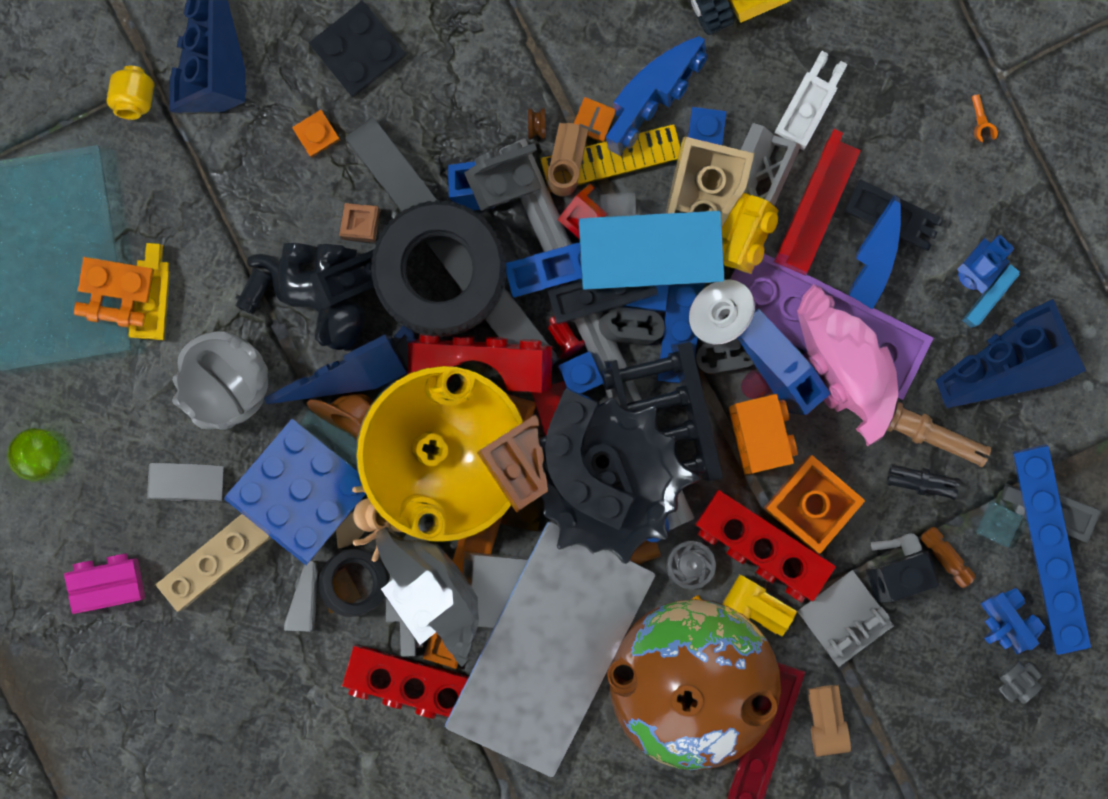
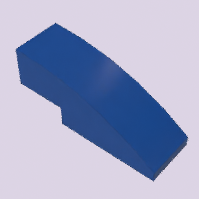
(878, 255)

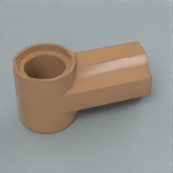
(567, 157)
(829, 729)

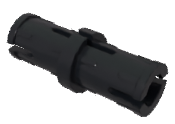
(923, 481)

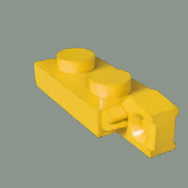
(157, 307)

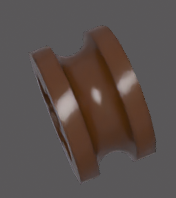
(536, 124)

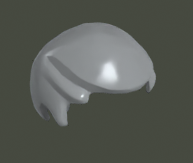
(220, 380)

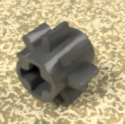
(1020, 682)

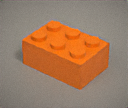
(762, 434)

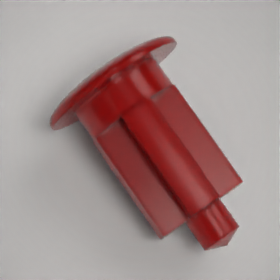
(565, 338)

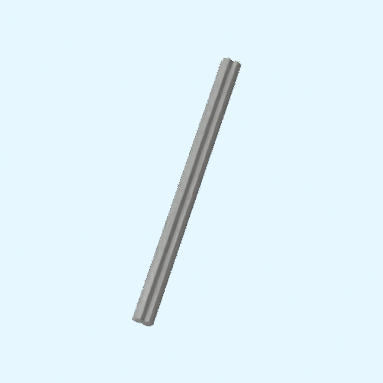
(551, 236)

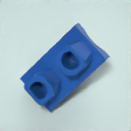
(984, 263)
(1007, 624)

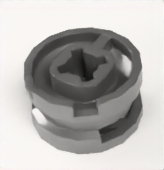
(691, 564)

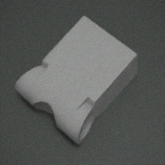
(492, 581)

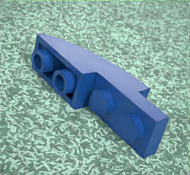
(658, 81)
(544, 270)

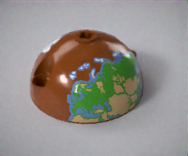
(701, 651)

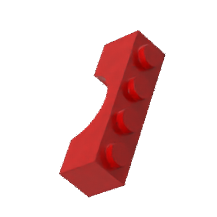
(521, 365)

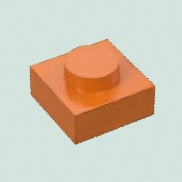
(316, 133)

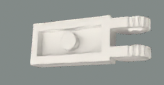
(809, 103)

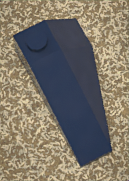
(1024, 358)

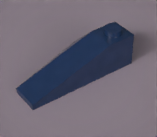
(210, 61)
(362, 369)

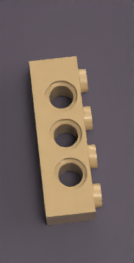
(212, 562)

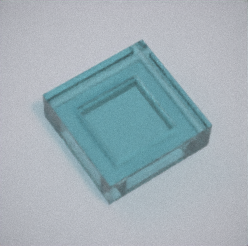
(998, 524)

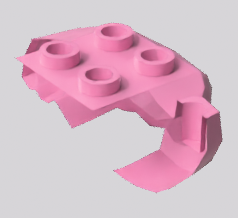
(849, 363)

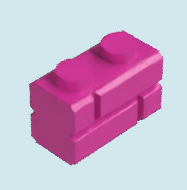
(105, 584)

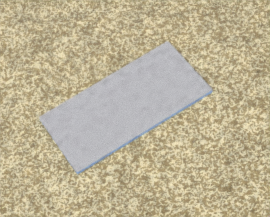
(549, 652)

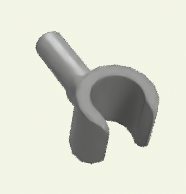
(909, 543)

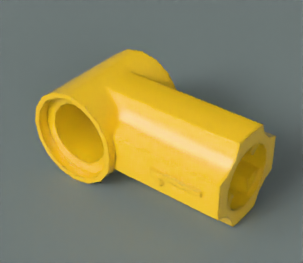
(756, 604)

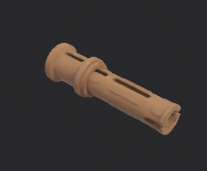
(922, 429)

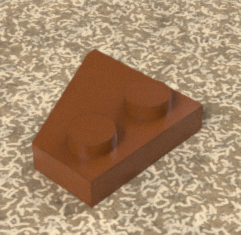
(517, 464)

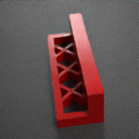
(817, 204)

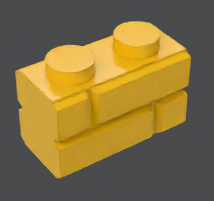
(747, 231)

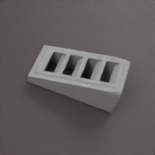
(303, 606)

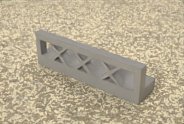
(762, 143)

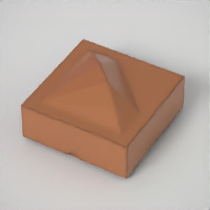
(359, 222)

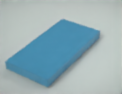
(651, 250)

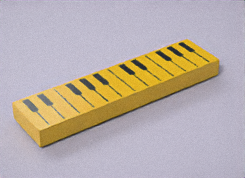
(599, 163)

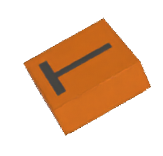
(595, 118)

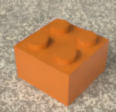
(814, 504)

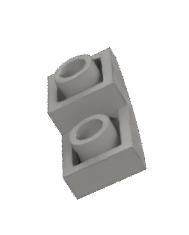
(185, 482)

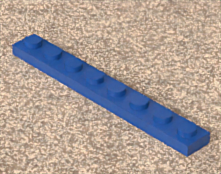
(708, 127)

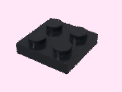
(357, 49)

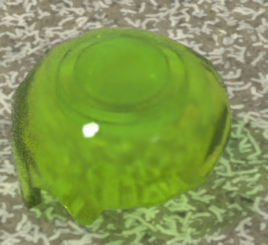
(33, 454)

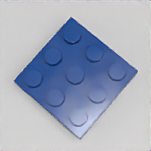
(297, 492)

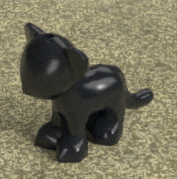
(335, 325)

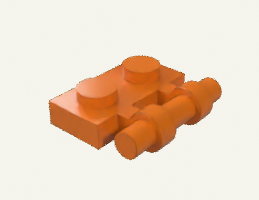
(113, 280)

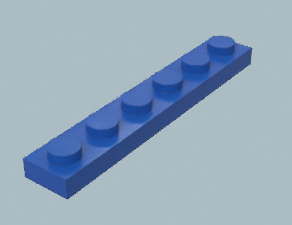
(1051, 549)

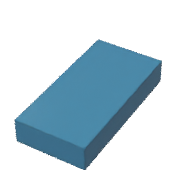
(991, 296)

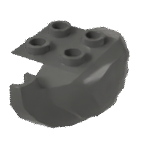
(429, 592)

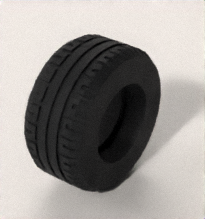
(428, 221)

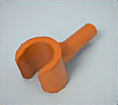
(982, 120)

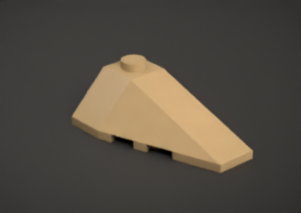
(708, 178)

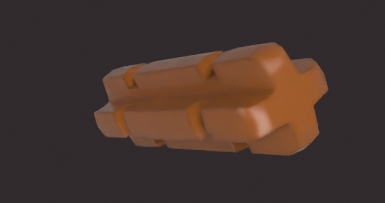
(948, 557)

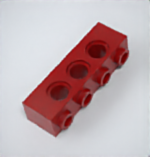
(813, 570)
(366, 660)

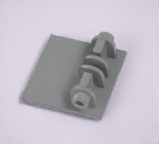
(845, 618)

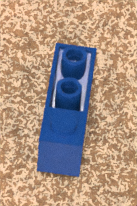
(783, 366)

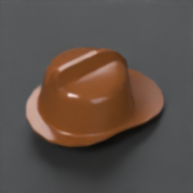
(345, 412)

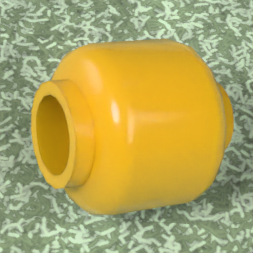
(130, 92)

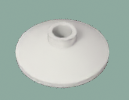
(714, 304)

